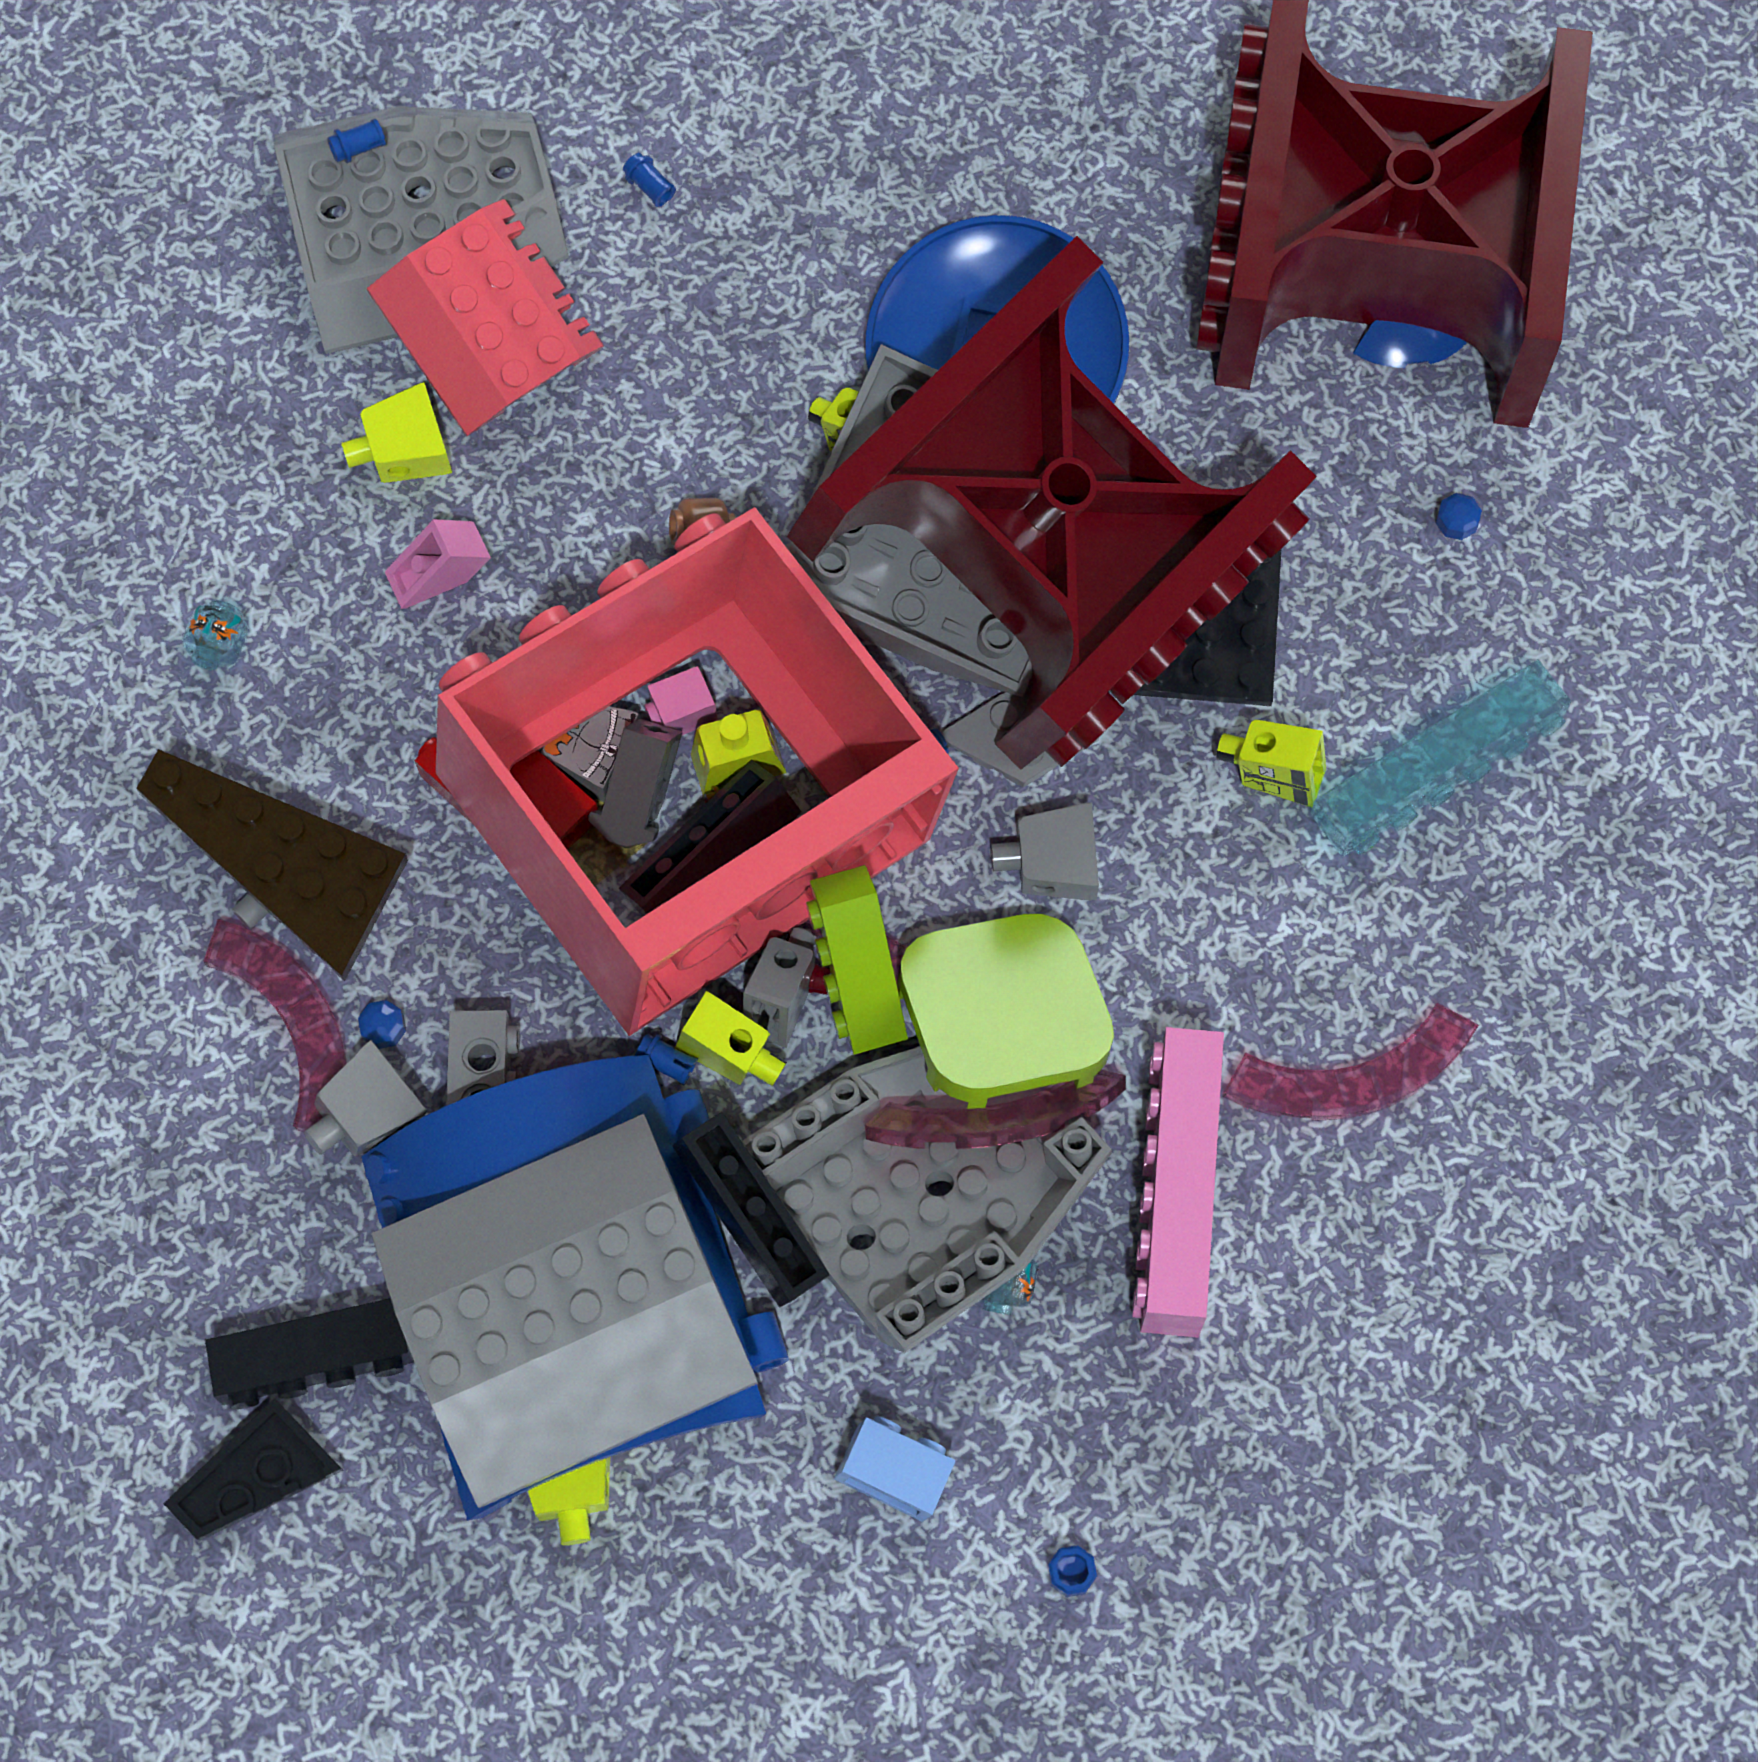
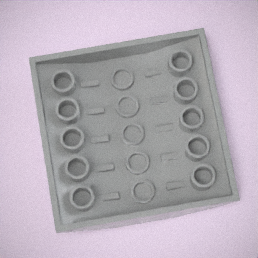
(890, 583)
(561, 1311)

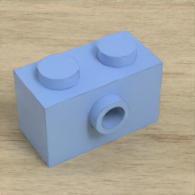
(895, 1468)

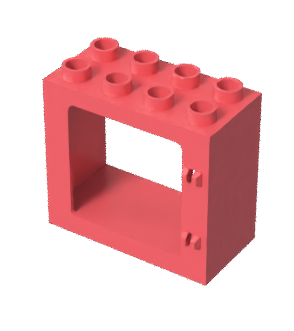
(811, 676)

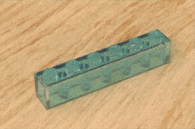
(1440, 759)

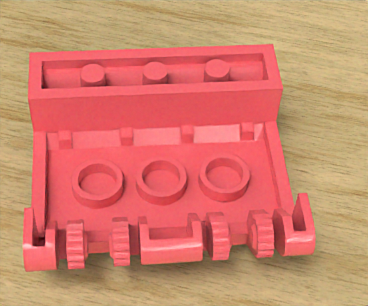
(482, 316)

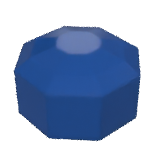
(1458, 516)
(382, 1024)
(1072, 1571)

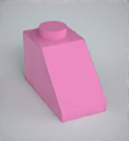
(437, 561)

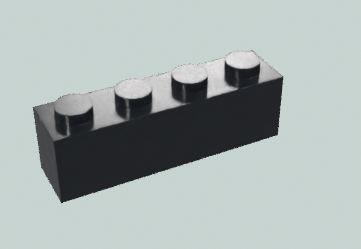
(725, 827)
(750, 1210)
(307, 1353)

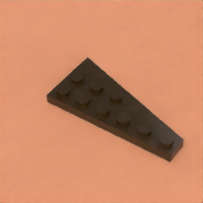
(296, 865)

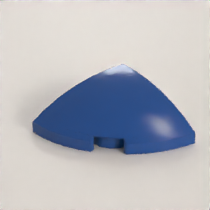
(1403, 344)

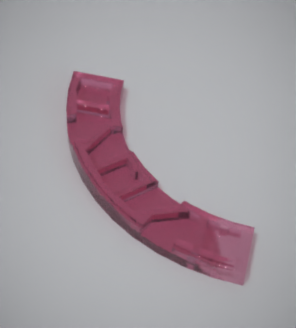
(295, 998)
(1355, 1088)
(996, 1123)

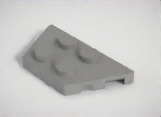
(981, 729)

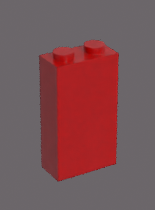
(549, 789)

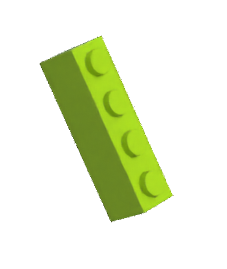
(858, 960)

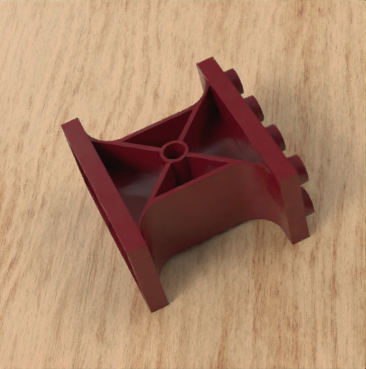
(1395, 209)
(1057, 514)

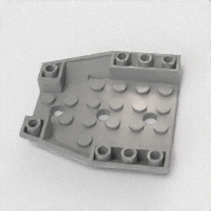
(426, 147)
(928, 1250)

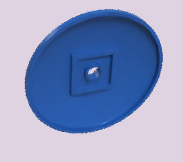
(968, 273)

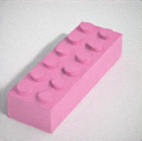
(1182, 1184)

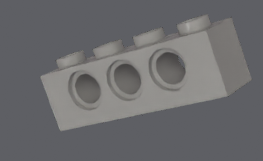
(478, 1035)

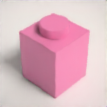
(681, 702)

